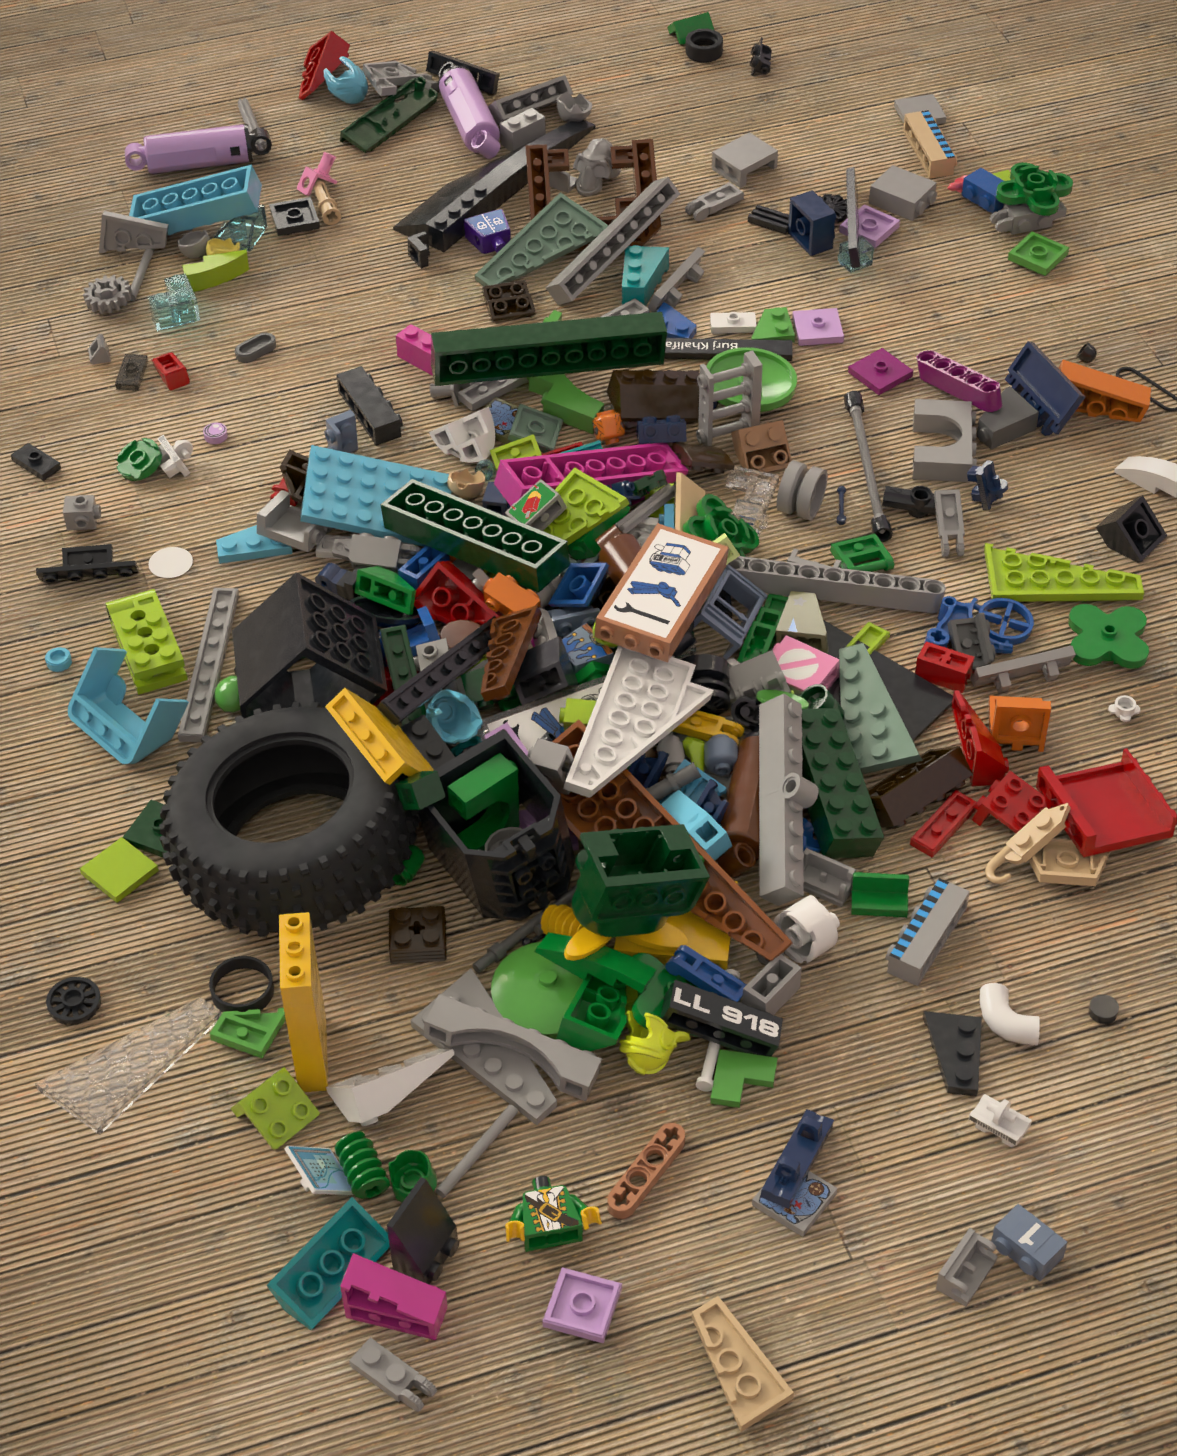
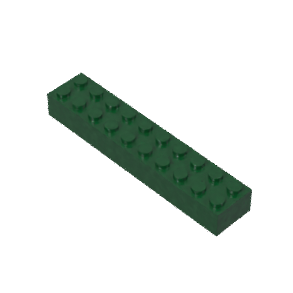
(548, 348)

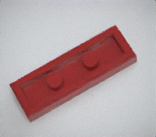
(943, 824)

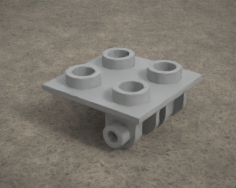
(756, 675)

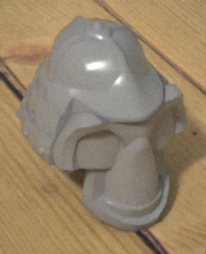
(593, 166)

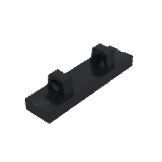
(486, 81)

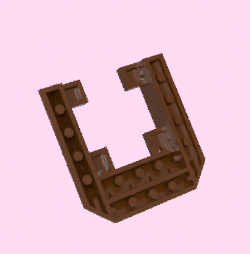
(637, 156)

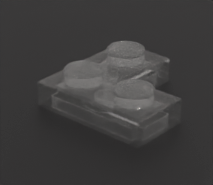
(757, 484)

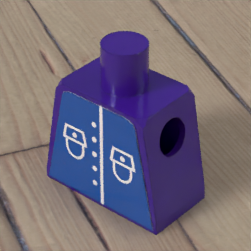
(488, 231)

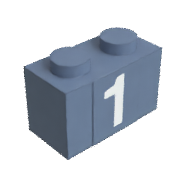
(1028, 1242)

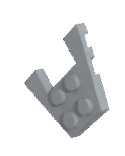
(391, 73)

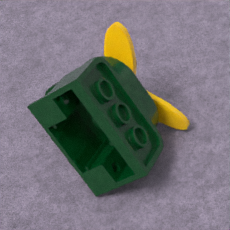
(632, 887)

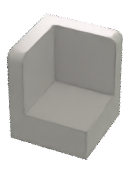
(562, 181)

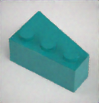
(643, 271)

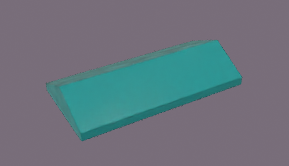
(313, 1277)

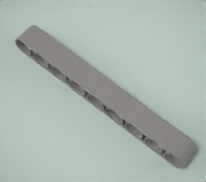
(843, 584)

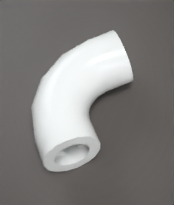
(1003, 1020)

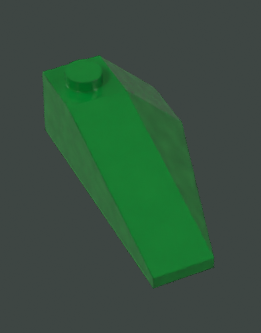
(595, 1015)

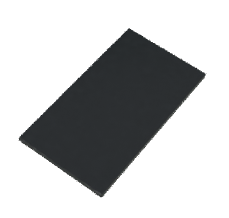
(914, 697)

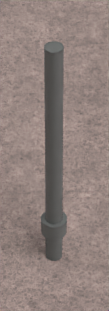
(498, 950)

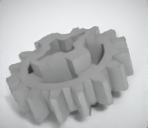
(107, 294)

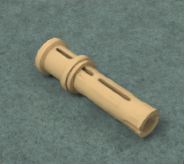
(326, 204)

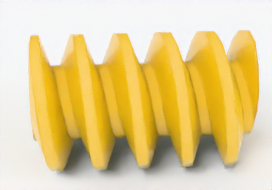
(560, 920)

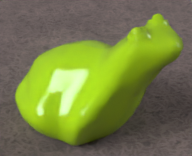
(695, 751)

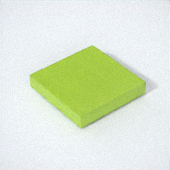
(119, 869)

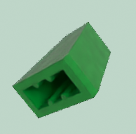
(586, 546)

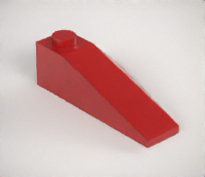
(322, 55)
(452, 596)
(978, 744)

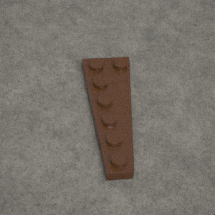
(509, 644)

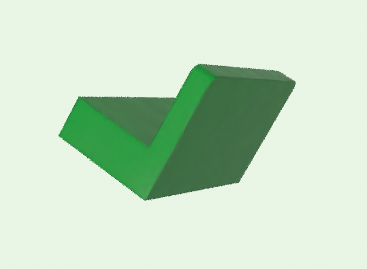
(687, 25)
(879, 894)

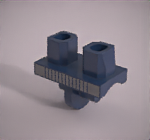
(989, 485)

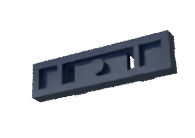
(797, 1159)

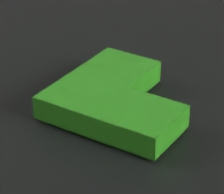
(737, 1069)

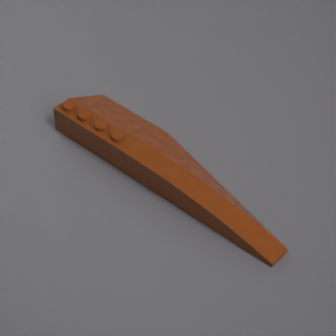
(628, 805)

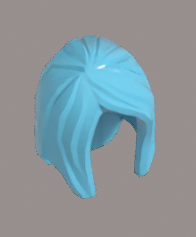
(350, 86)
(454, 716)

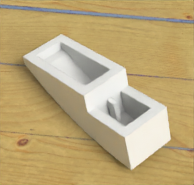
(1150, 473)

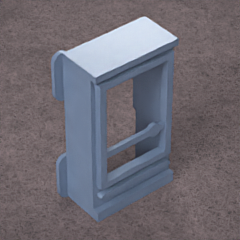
(745, 593)

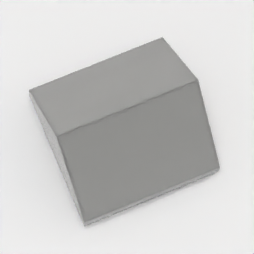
(99, 350)

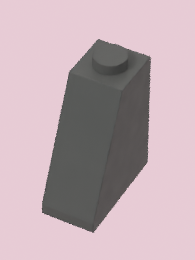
(1009, 422)

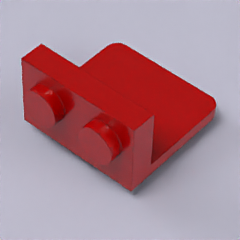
(1011, 803)

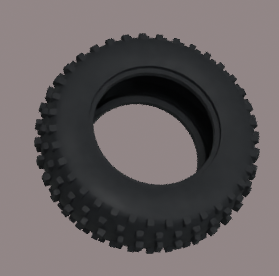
(318, 873)

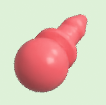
(957, 185)

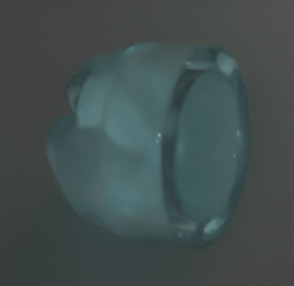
(489, 471)

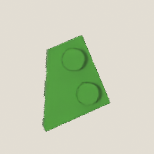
(774, 325)
(248, 1030)

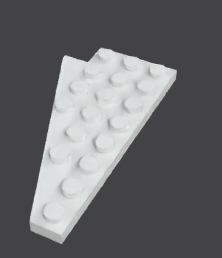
(633, 712)

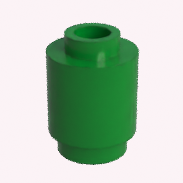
(412, 866)

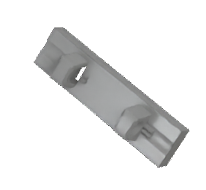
(668, 291)
(1002, 672)

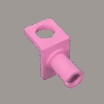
(321, 172)

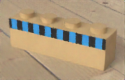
(929, 144)

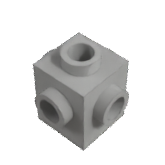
(81, 512)

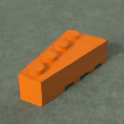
(1107, 393)

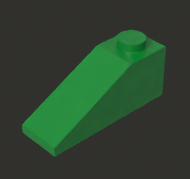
(385, 588)

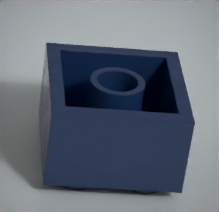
(811, 223)

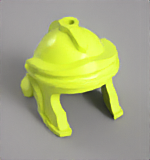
(651, 1048)

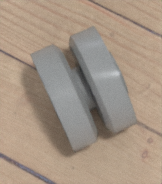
(802, 490)

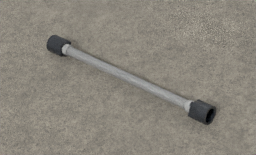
(880, 525)

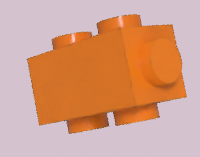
(507, 596)

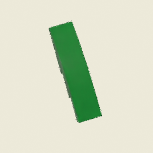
(762, 632)
(604, 964)

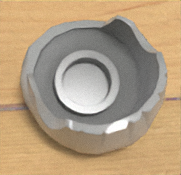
(573, 108)

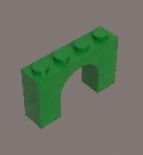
(488, 785)

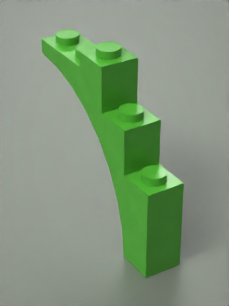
(563, 398)

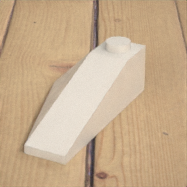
(373, 1095)

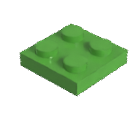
(1038, 253)

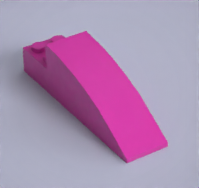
(604, 465)

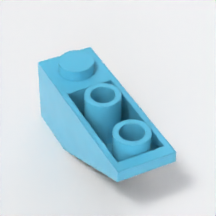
(698, 824)

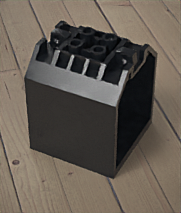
(309, 623)
(525, 864)

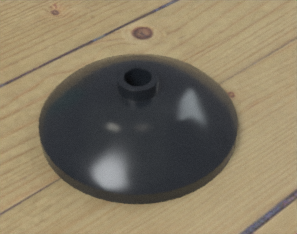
(385, 615)

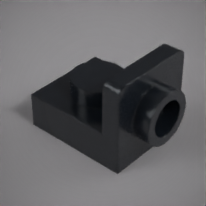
(419, 249)

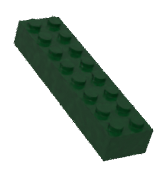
(475, 534)

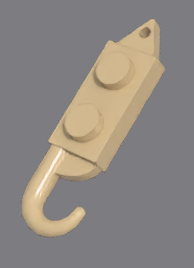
(1029, 840)

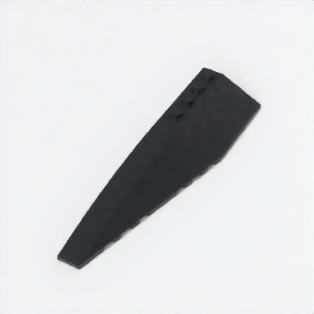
(482, 190)

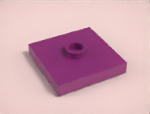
(880, 371)

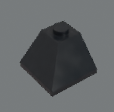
(1132, 530)

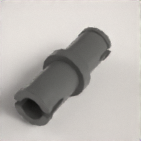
(674, 782)

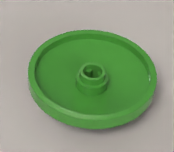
(778, 377)
(533, 990)

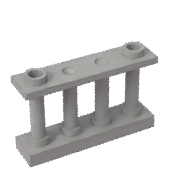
(749, 405)

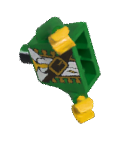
(550, 1217)

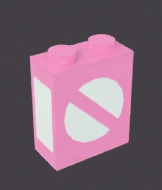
(805, 665)

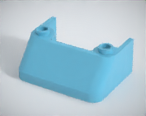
(102, 715)

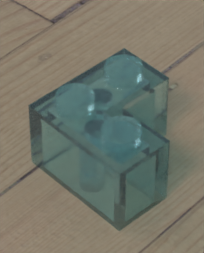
(176, 305)

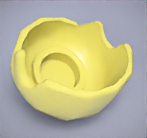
(218, 246)

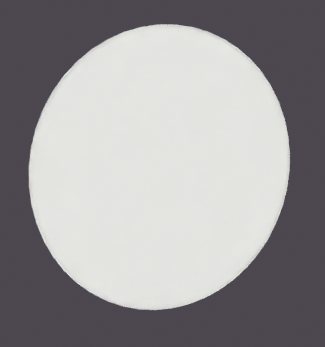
(170, 562)

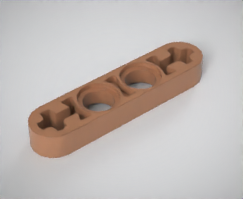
(643, 1168)

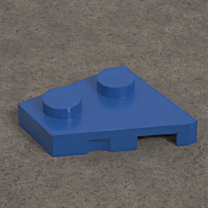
(677, 324)

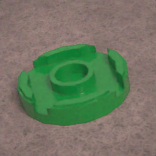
(139, 459)

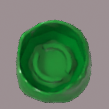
(407, 1170)

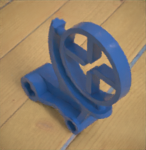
(952, 609)

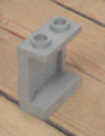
(742, 157)
(282, 523)

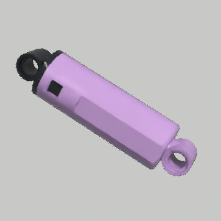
(469, 110)
(197, 149)

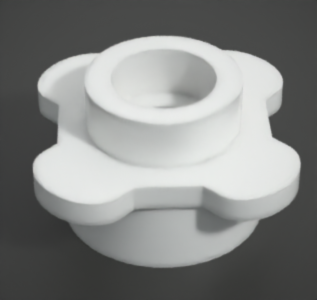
(1124, 708)

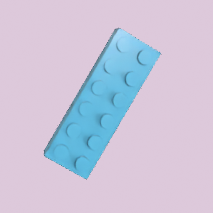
(201, 200)

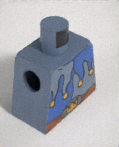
(583, 648)

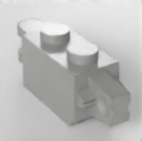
(1021, 219)
(372, 551)

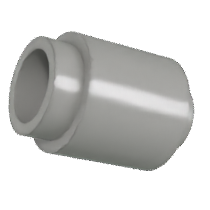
(674, 747)

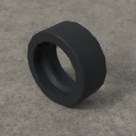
(704, 53)

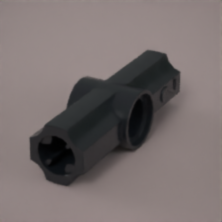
(918, 500)

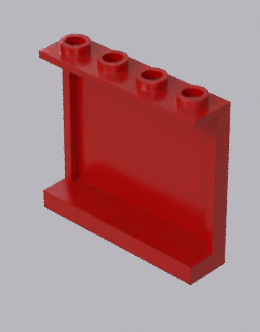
(1109, 806)

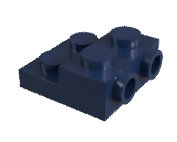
(661, 431)

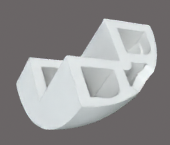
(467, 437)

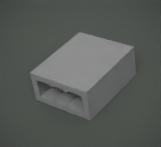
(902, 193)

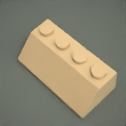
(687, 496)

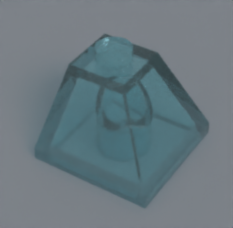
(244, 229)

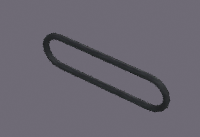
(1154, 384)

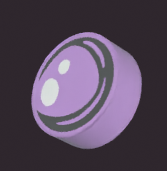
(215, 433)

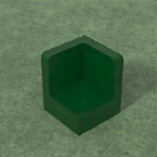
(420, 790)

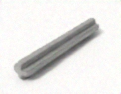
(248, 116)
(646, 508)

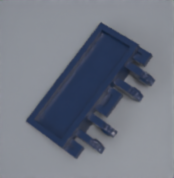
(1044, 388)

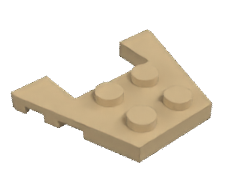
(1063, 864)

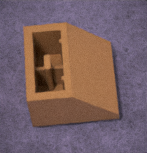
(762, 447)

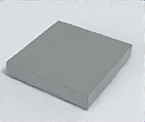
(920, 103)

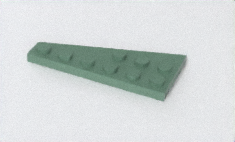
(548, 236)
(871, 715)

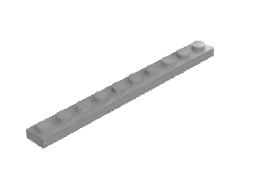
(485, 392)

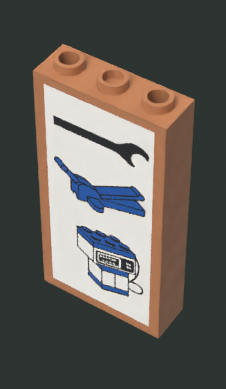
(661, 592)

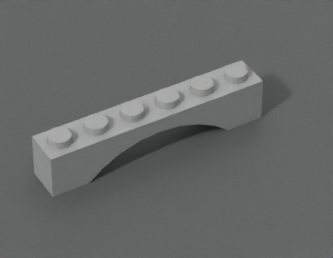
(460, 1024)

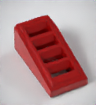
(171, 371)

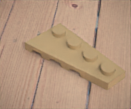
(742, 1369)

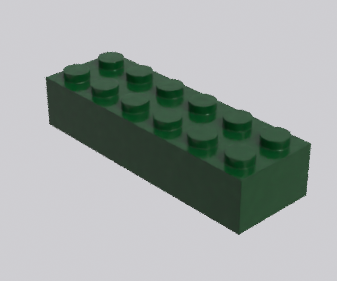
(843, 810)

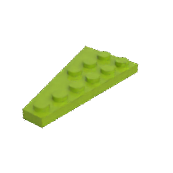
(587, 507)
(1055, 579)

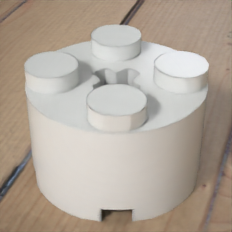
(809, 928)

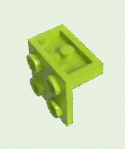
(277, 1108)

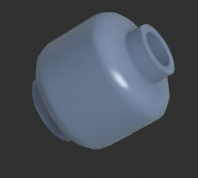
(720, 754)

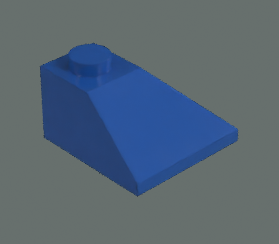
(580, 585)

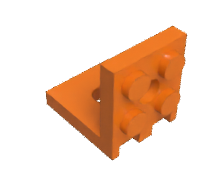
(1031, 712)

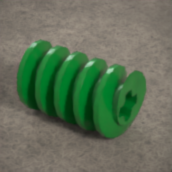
(361, 1165)

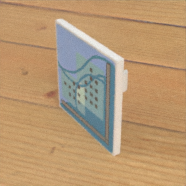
(319, 1170)

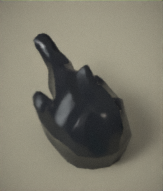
(746, 712)

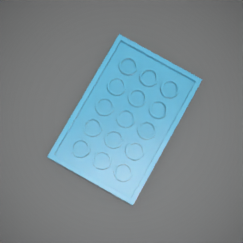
(348, 489)

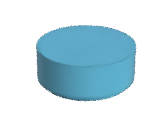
(58, 659)

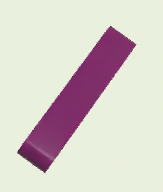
(959, 380)

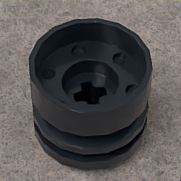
(712, 673)

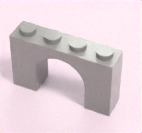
(950, 419)

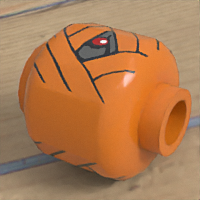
(608, 427)

